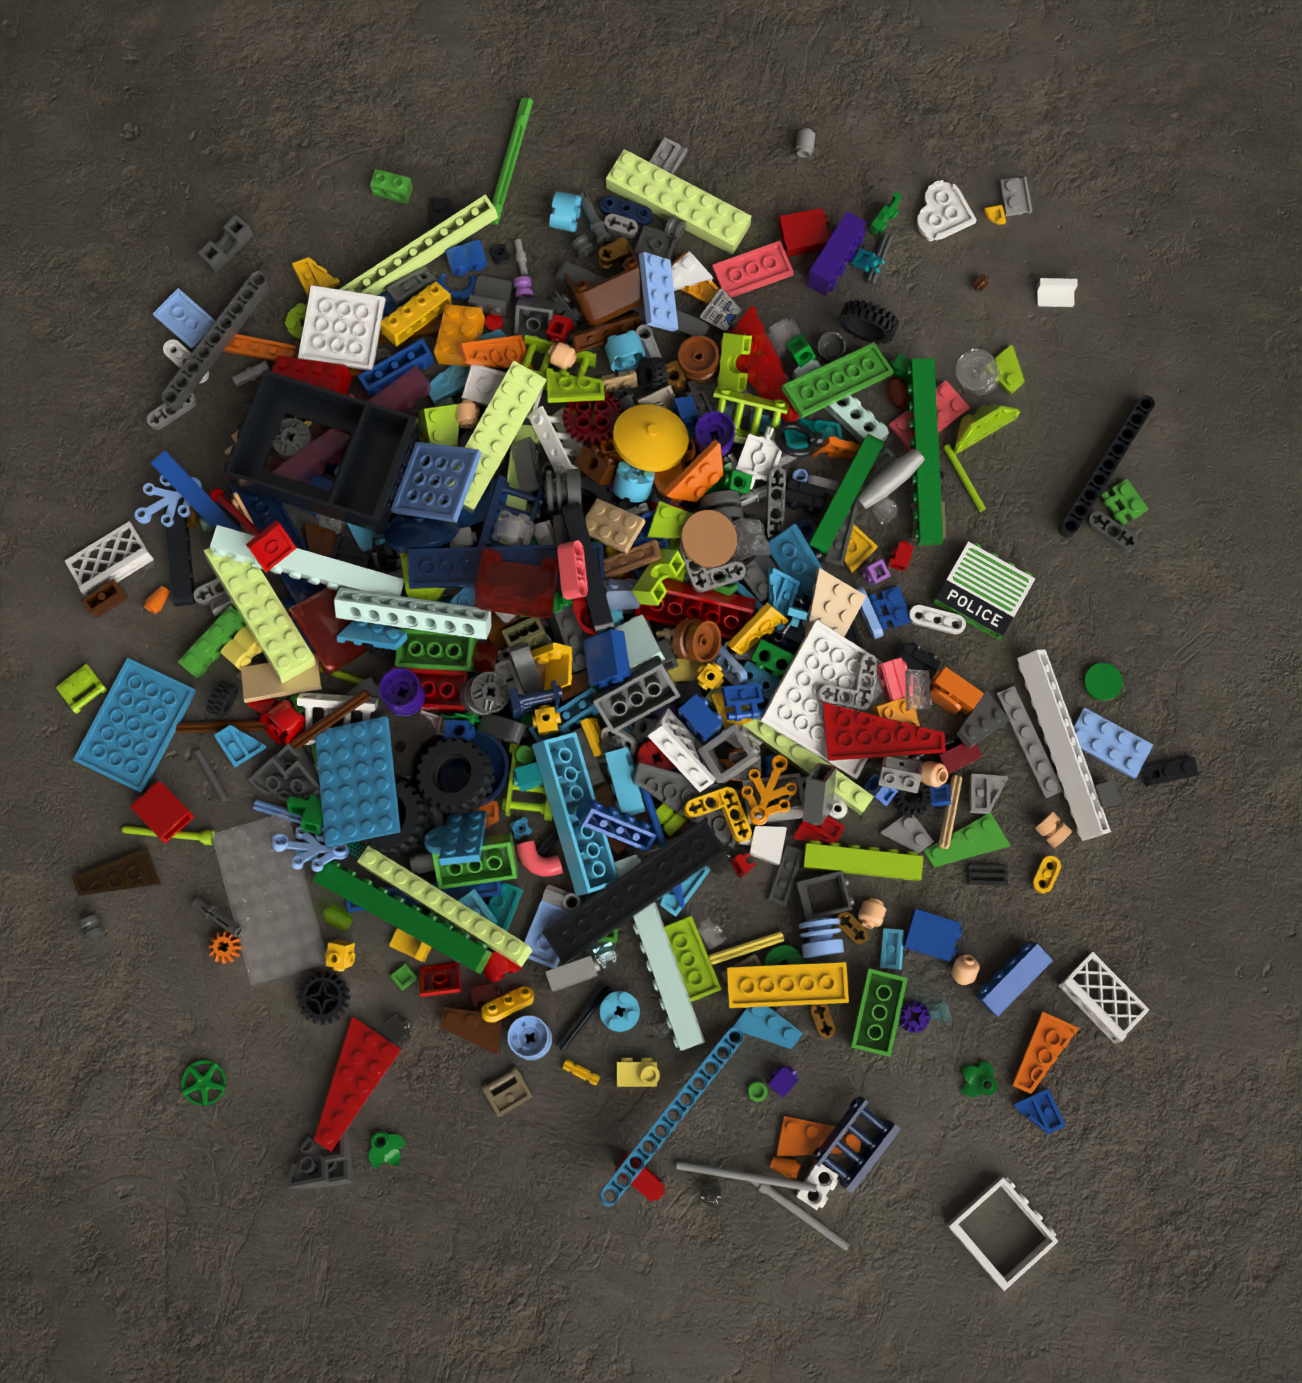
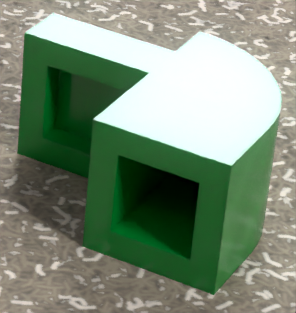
(309, 810)

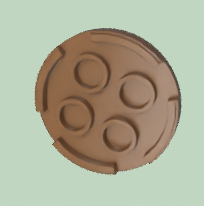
(708, 538)

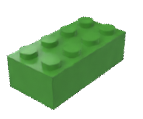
(436, 651)
(496, 864)
(878, 1012)

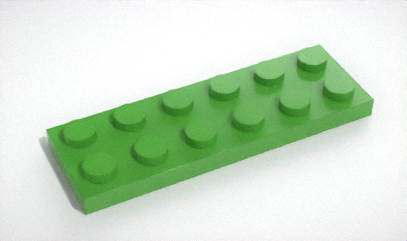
(837, 380)

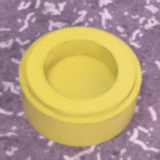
(649, 1075)

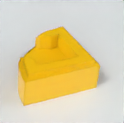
(995, 214)

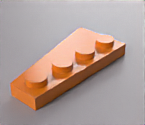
(494, 352)
(1044, 1047)
(804, 1136)

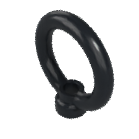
(813, 439)

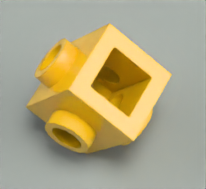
(704, 670)
(546, 727)
(340, 954)

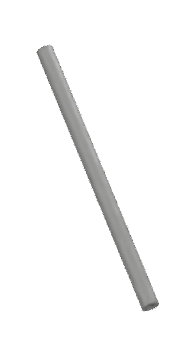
(746, 1176)

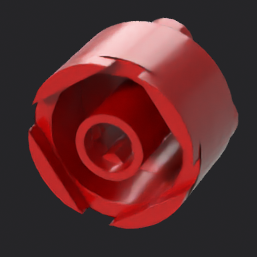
(283, 722)
(645, 752)
(498, 966)

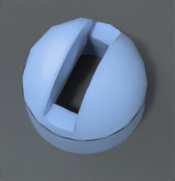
(800, 474)

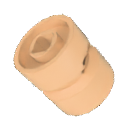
(1053, 830)

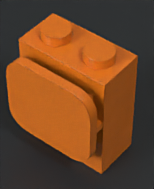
(954, 692)

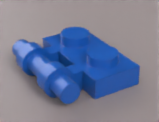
(895, 607)
(743, 695)

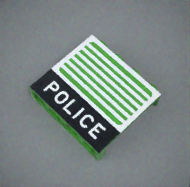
(984, 590)

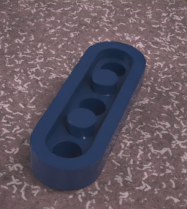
(634, 212)

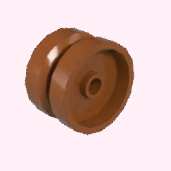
(699, 359)
(697, 640)

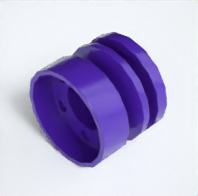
(711, 425)
(394, 685)

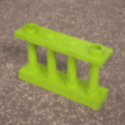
(534, 344)
(777, 406)
(508, 804)

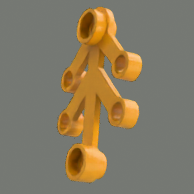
(767, 794)

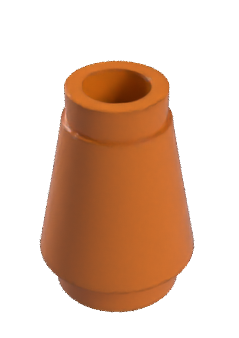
(156, 600)
(787, 1167)

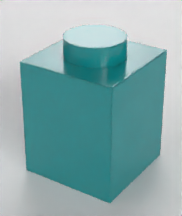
(528, 777)

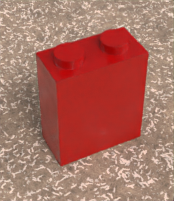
(804, 232)
(161, 811)

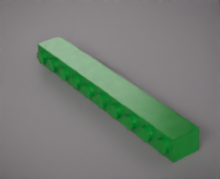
(925, 439)
(404, 917)

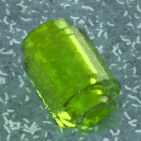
(338, 917)

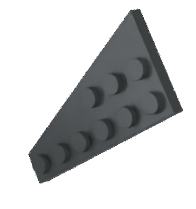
(676, 790)

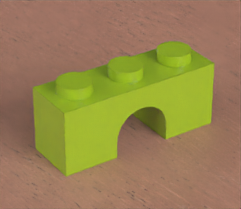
(732, 347)
(649, 588)

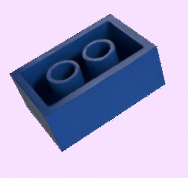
(700, 719)

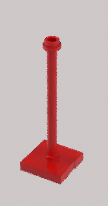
(267, 546)

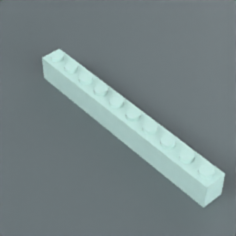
(308, 565)
(665, 970)

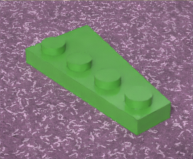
(972, 840)

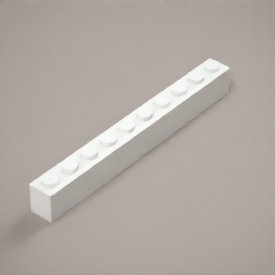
(1063, 745)

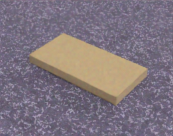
(262, 683)

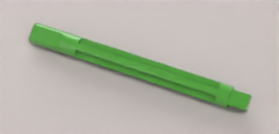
(511, 156)

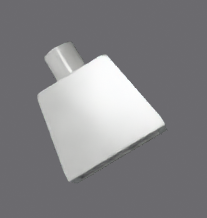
(766, 843)

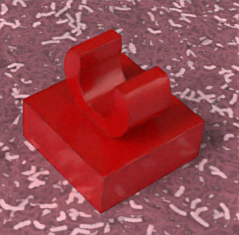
(740, 865)

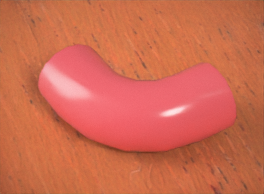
(537, 864)

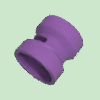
(522, 287)

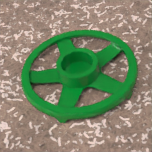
(203, 1083)

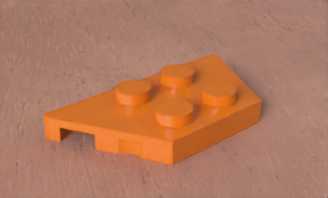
(698, 476)

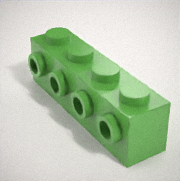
(210, 644)

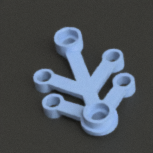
(171, 499)
(312, 848)

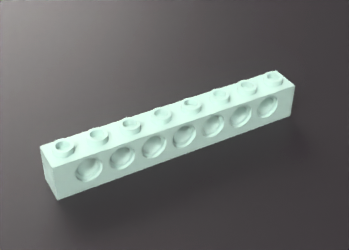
(412, 613)

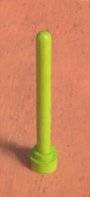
(204, 837)

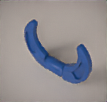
(458, 294)

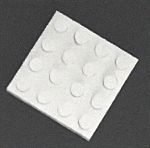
(342, 327)

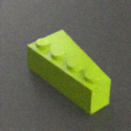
(440, 426)

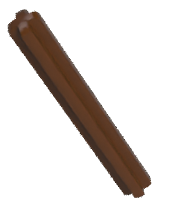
(330, 719)
(216, 726)

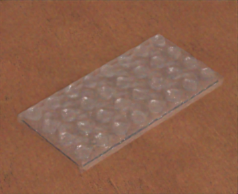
(269, 900)

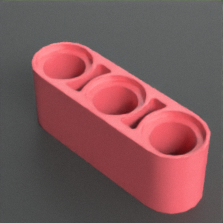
(572, 570)

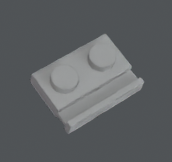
(668, 155)
(1015, 196)

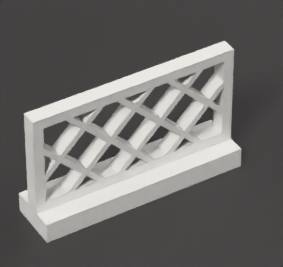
(119, 569)
(677, 752)
(1092, 1009)

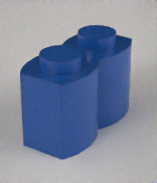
(466, 258)

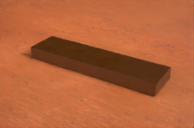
(599, 334)

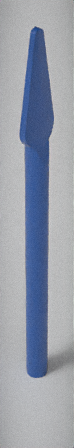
(660, 837)

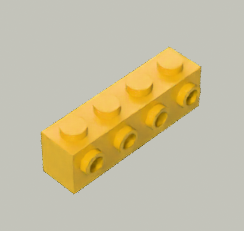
(415, 313)

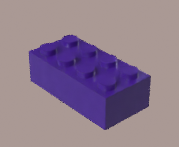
(837, 253)

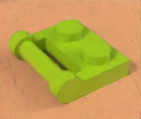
(77, 684)

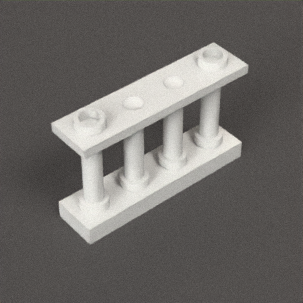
(551, 440)
(328, 703)

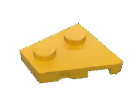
(311, 274)

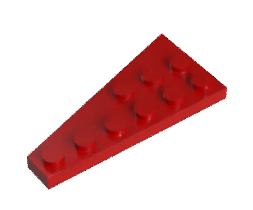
(864, 735)
(359, 1070)

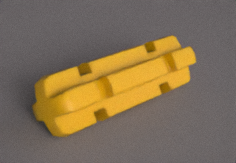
(581, 1072)

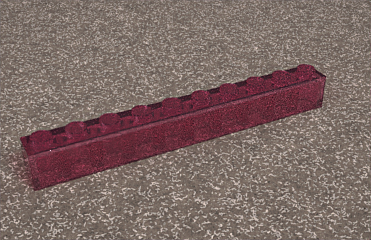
(333, 443)

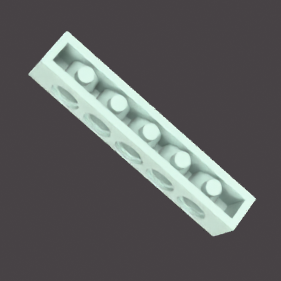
(843, 413)

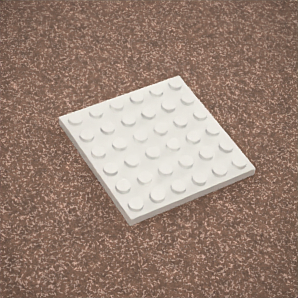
(794, 708)

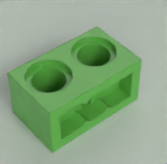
(391, 186)

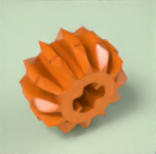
(218, 944)

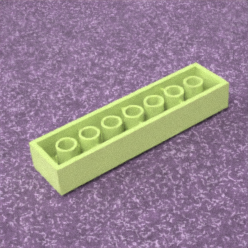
(671, 196)
(500, 426)
(263, 616)

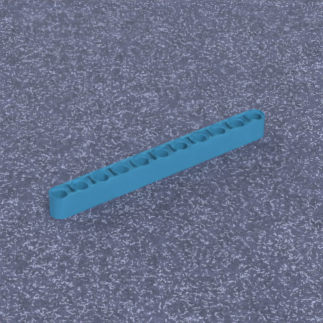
(668, 1124)

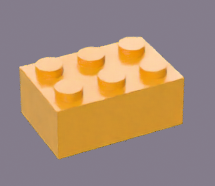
(457, 326)

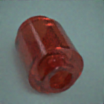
(898, 393)

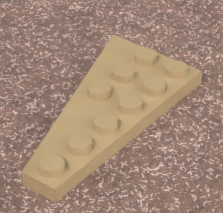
(833, 603)

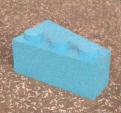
(621, 770)

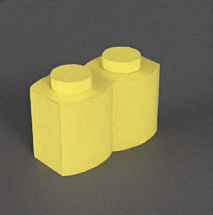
(241, 648)

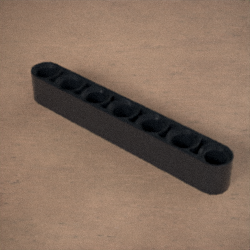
(179, 556)
(596, 598)

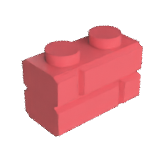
(892, 678)

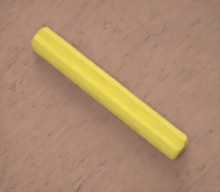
(746, 948)

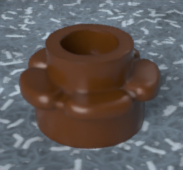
(981, 282)

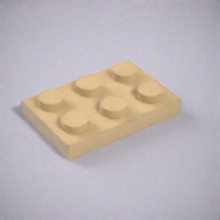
(613, 525)

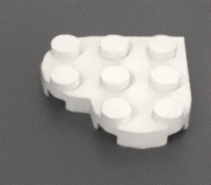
(944, 212)

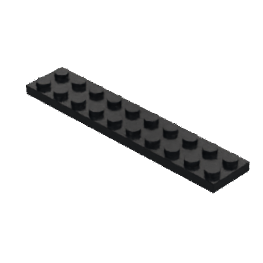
(634, 891)

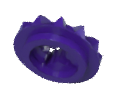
(923, 1018)

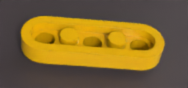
(507, 1004)

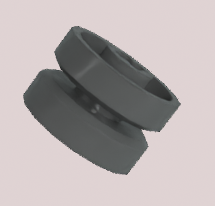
(723, 502)

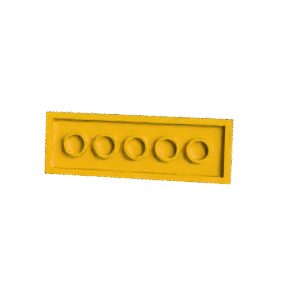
(787, 985)

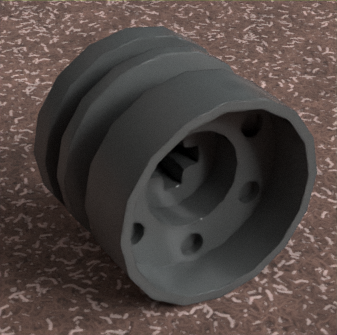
(301, 438)
(563, 489)
(474, 693)

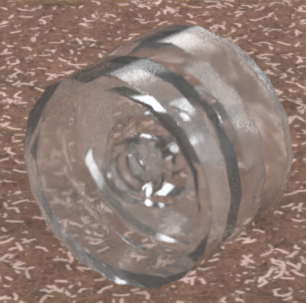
(968, 375)

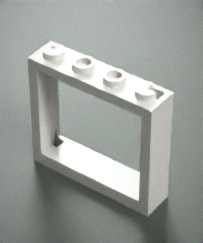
(1021, 1201)

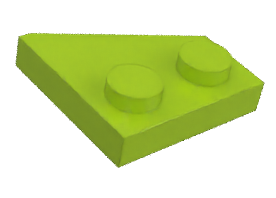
(1010, 372)

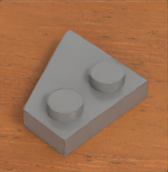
(984, 792)
(908, 833)

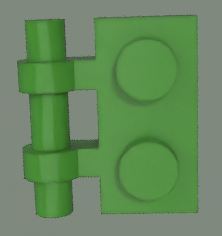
(1128, 499)

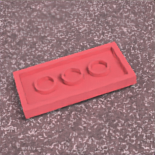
(753, 269)
(949, 409)

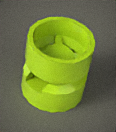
(670, 819)

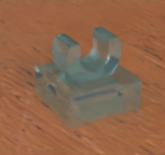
(605, 954)
(942, 1013)

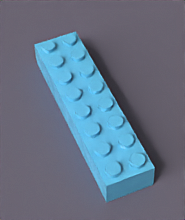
(566, 788)

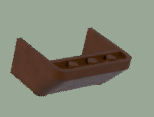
(610, 296)

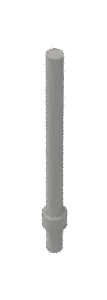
(767, 1189)

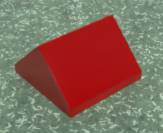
(440, 979)

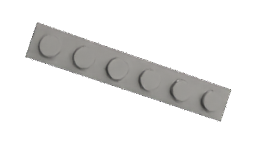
(1029, 742)

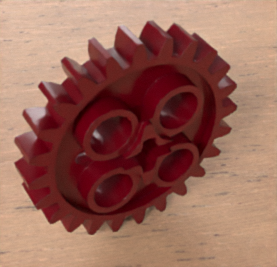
(575, 417)

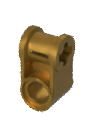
(614, 253)

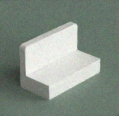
(1056, 292)

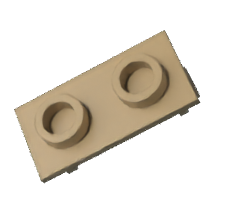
(624, 379)

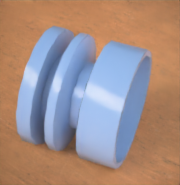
(821, 937)
(518, 1037)

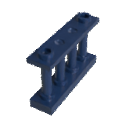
(496, 506)
(526, 704)
(874, 1149)

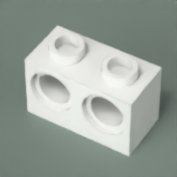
(822, 1188)

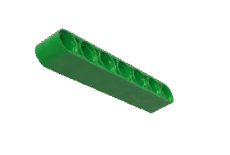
(846, 493)

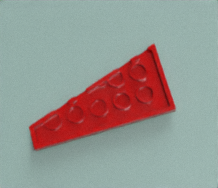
(762, 363)

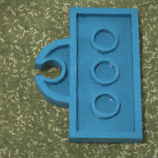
(459, 839)

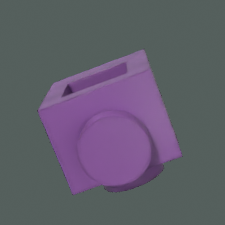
(870, 573)

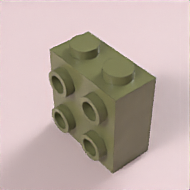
(527, 631)

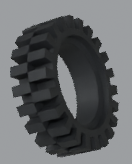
(855, 318)

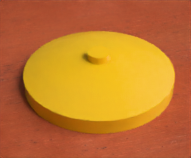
(650, 438)

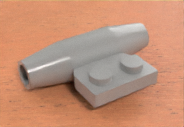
(888, 475)

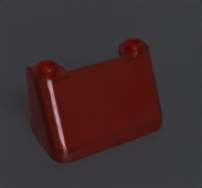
(516, 586)
(320, 627)

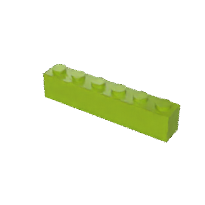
(863, 862)

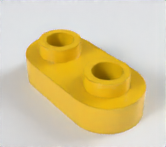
(1046, 875)

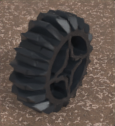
(323, 1006)

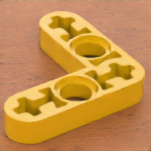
(721, 803)

